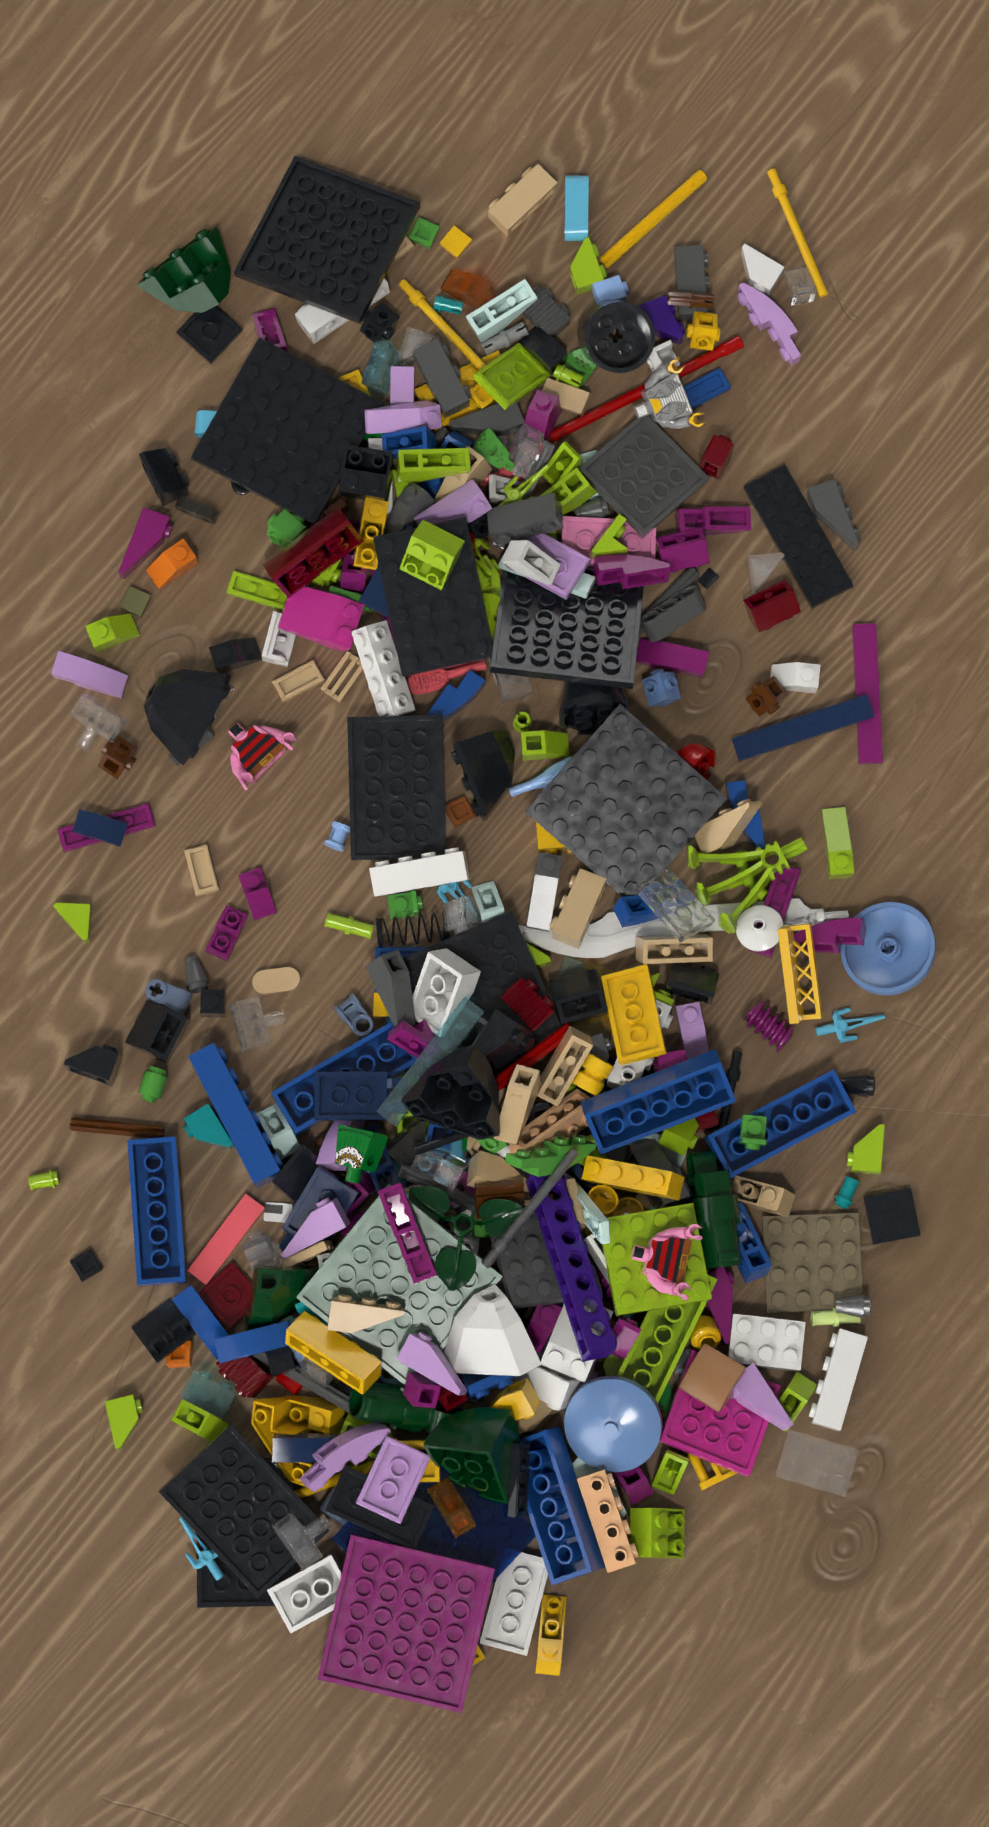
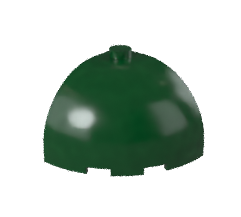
(476, 1449)

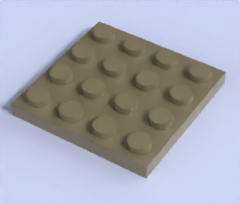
(811, 1261)

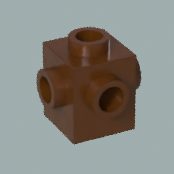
(766, 696)
(117, 757)

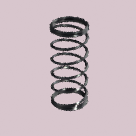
(379, 929)

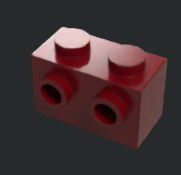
(772, 606)

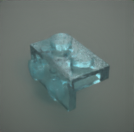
(378, 369)
(208, 1395)

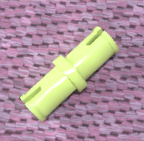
(830, 1317)

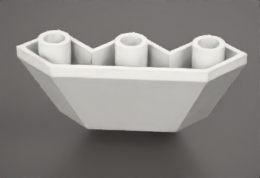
(490, 1338)

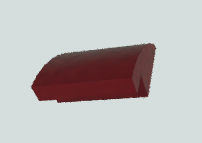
(312, 552)

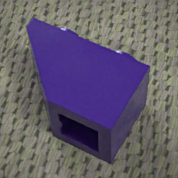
(664, 320)

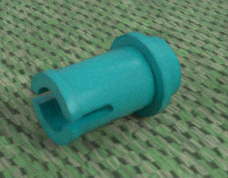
(448, 305)
(846, 1193)

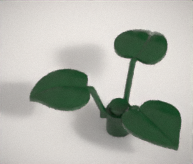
(459, 1266)

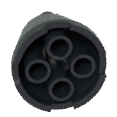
(588, 705)

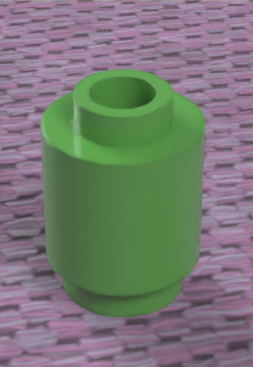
(153, 1084)

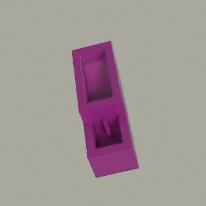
(714, 520)
(630, 570)
(672, 657)
(833, 934)

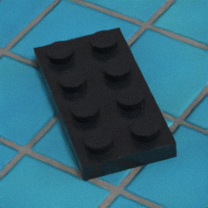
(343, 1504)

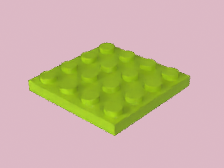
(628, 1285)

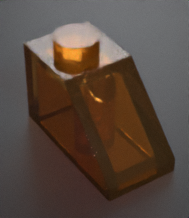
(468, 287)
(451, 1507)

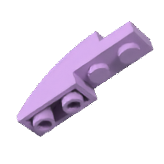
(768, 314)
(348, 1446)

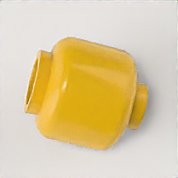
(705, 1332)

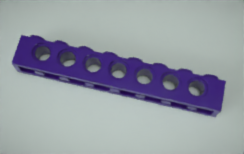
(567, 1276)

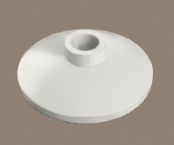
(764, 937)

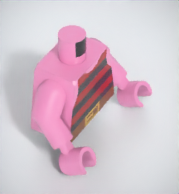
(256, 750)
(667, 1259)

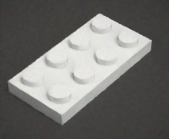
(515, 1605)

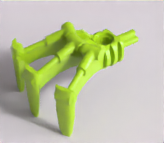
(745, 875)

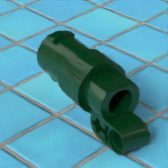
(714, 1209)
(389, 1406)

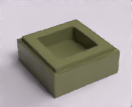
(135, 602)

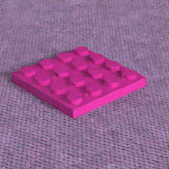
(721, 1438)

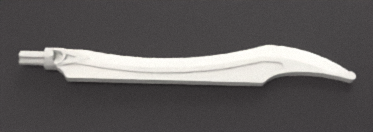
(609, 937)

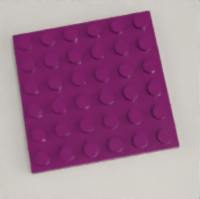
(406, 1623)

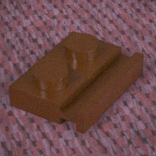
(508, 1190)

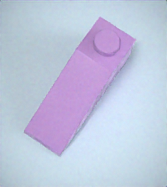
(403, 417)
(463, 502)
(691, 1029)
(321, 1223)
(429, 1361)
(758, 1397)

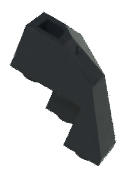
(183, 707)
(486, 768)
(458, 1095)

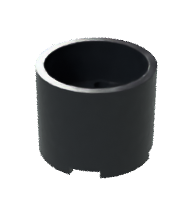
(628, 350)

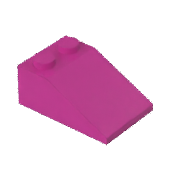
(321, 618)

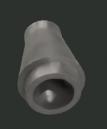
(855, 1306)

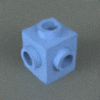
(661, 688)

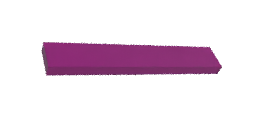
(867, 682)

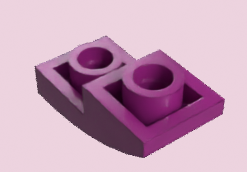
(226, 933)

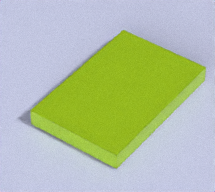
(511, 376)

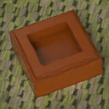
(459, 811)

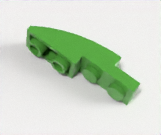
(546, 1159)

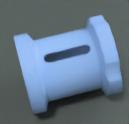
(337, 836)

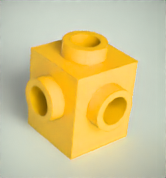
(705, 335)

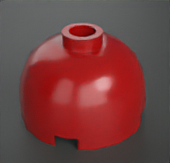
(698, 757)

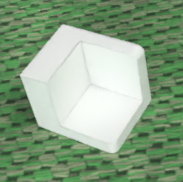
(662, 355)

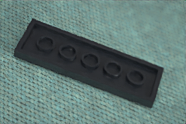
(798, 537)

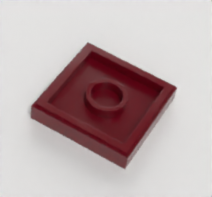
(228, 1295)

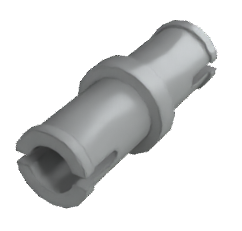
(504, 338)

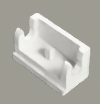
(278, 643)

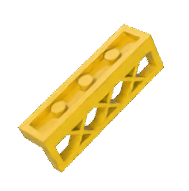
(791, 974)

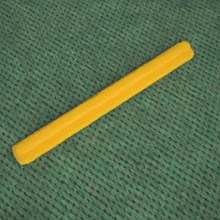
(653, 218)

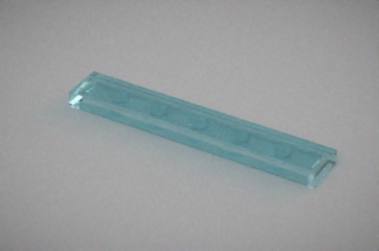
(441, 1045)

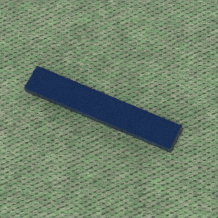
(802, 728)

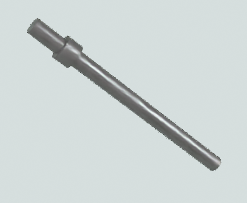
(500, 1245)

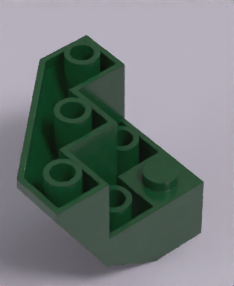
(192, 276)
(275, 1293)

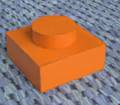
(181, 1356)

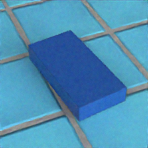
(706, 388)

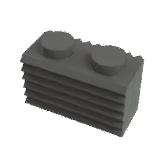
(547, 314)

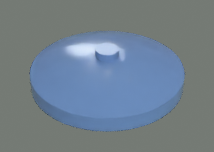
(895, 951)
(613, 1424)

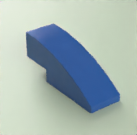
(454, 700)
(753, 832)
(633, 911)
(200, 1318)
(251, 1342)

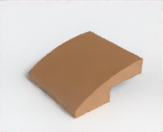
(712, 1378)

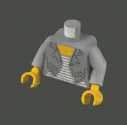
(666, 399)

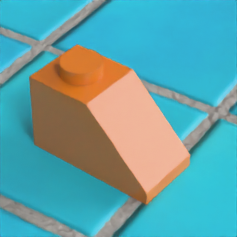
(172, 564)

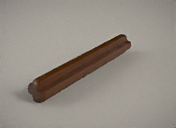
(117, 1128)

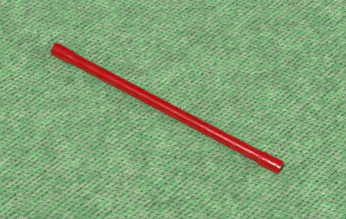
(723, 350)

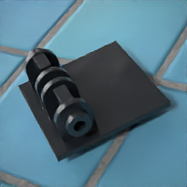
(163, 1330)

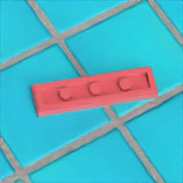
(226, 1239)

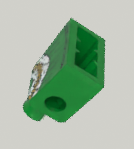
(358, 1151)

